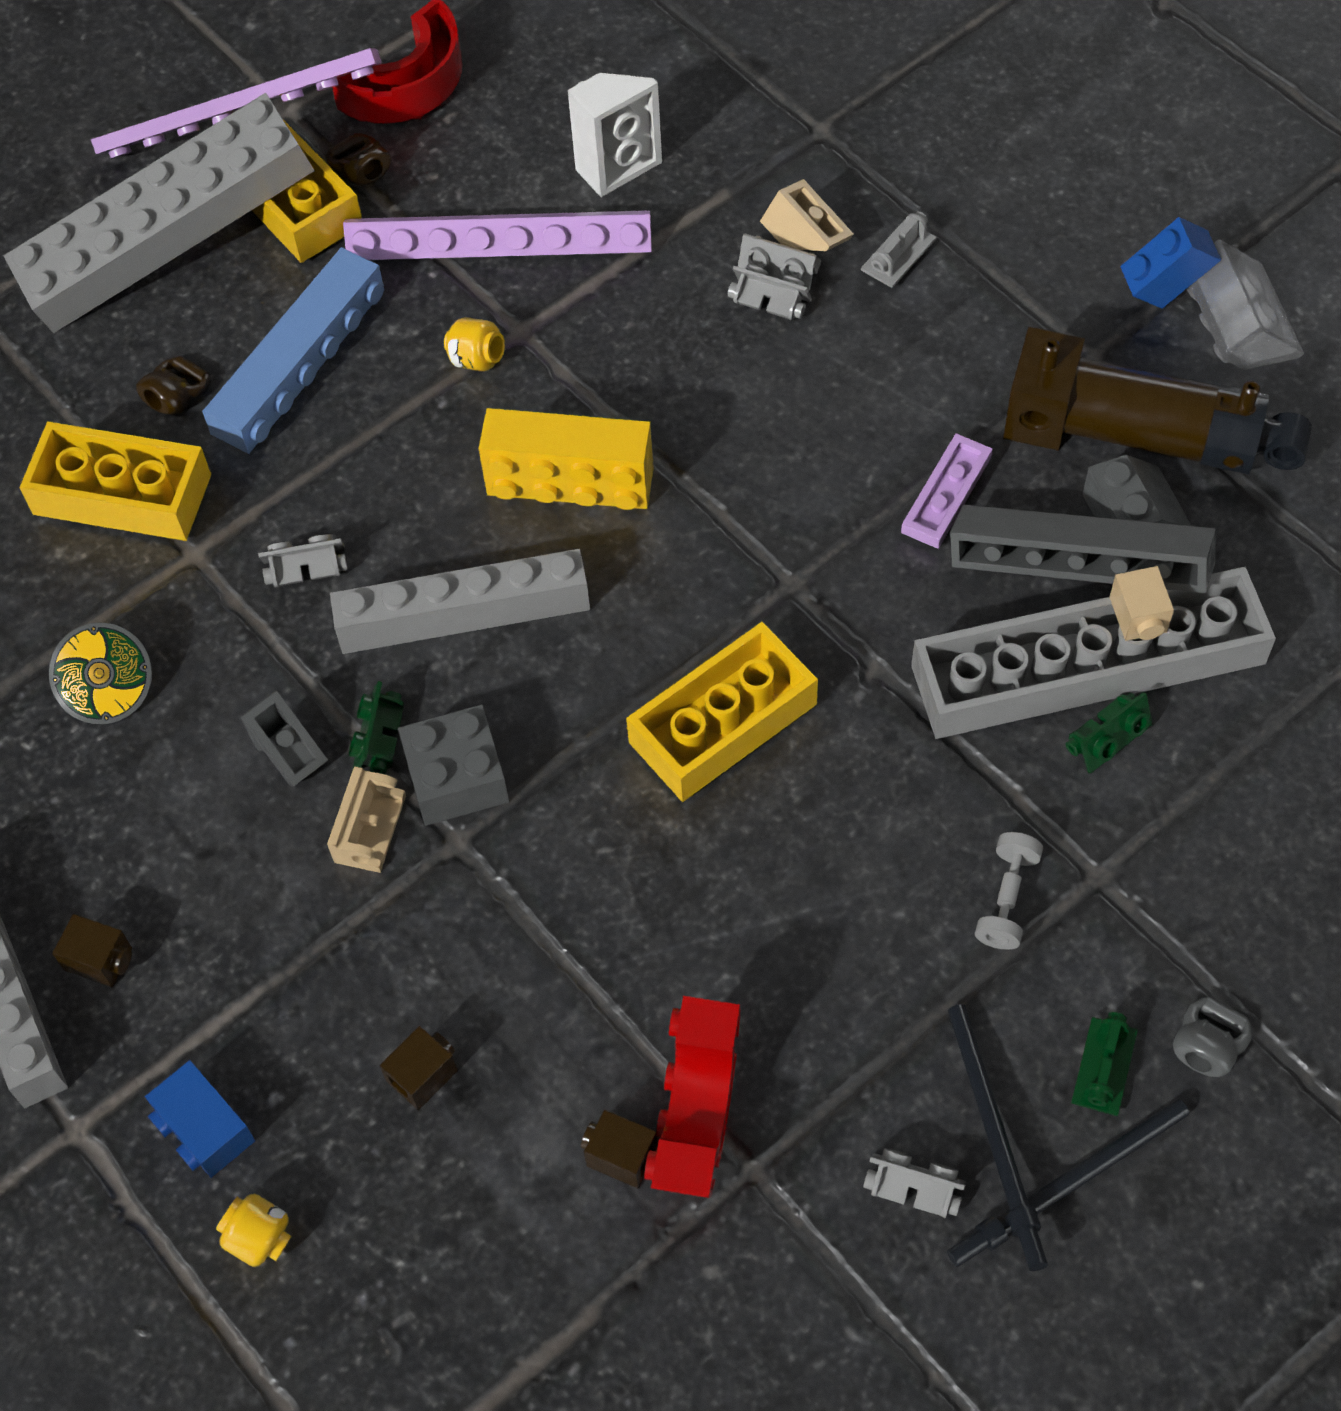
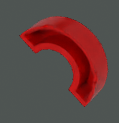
(413, 83)
(700, 1097)

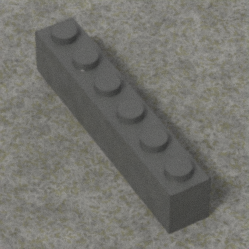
(1081, 546)

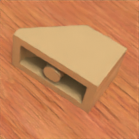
(804, 220)

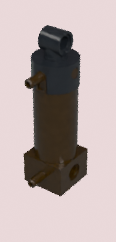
(1145, 410)

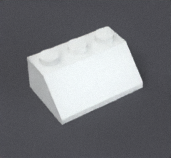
(615, 129)

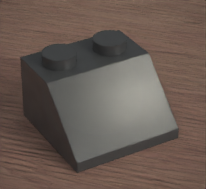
(1131, 491)

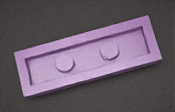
(946, 491)

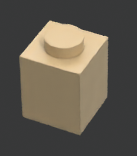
(1141, 604)

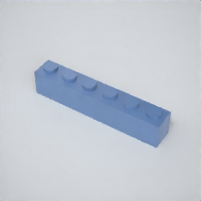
(294, 351)

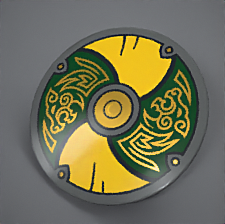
(100, 673)

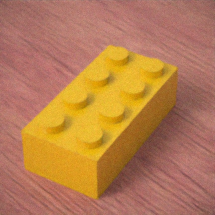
(312, 210)
(566, 458)
(116, 480)
(722, 711)

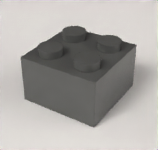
(453, 765)

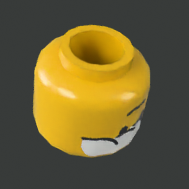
(474, 344)
(254, 1230)

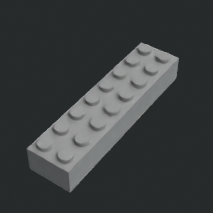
(158, 213)
(1081, 656)

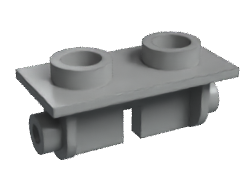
(900, 250)
(778, 259)
(756, 285)
(287, 560)
(933, 1185)

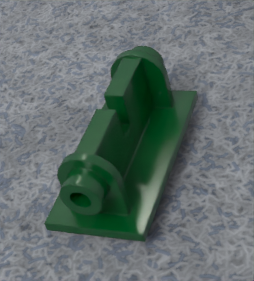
(378, 714)
(1122, 722)
(1105, 1064)

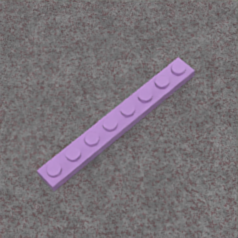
(187, 120)
(499, 235)

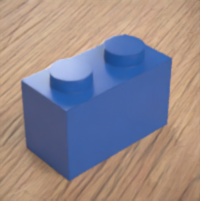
(1170, 263)
(199, 1119)

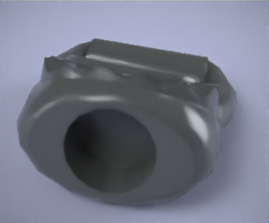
(1206, 1046)

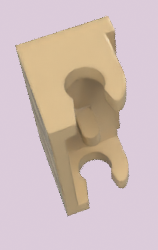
(366, 820)

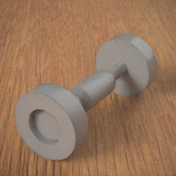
(1018, 850)

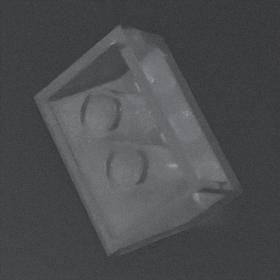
(1244, 312)

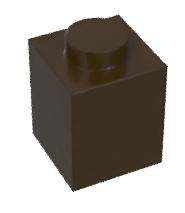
(93, 950)
(420, 1066)
(618, 1148)

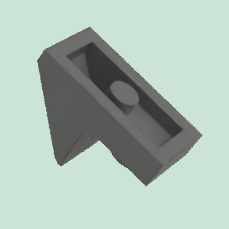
(283, 738)

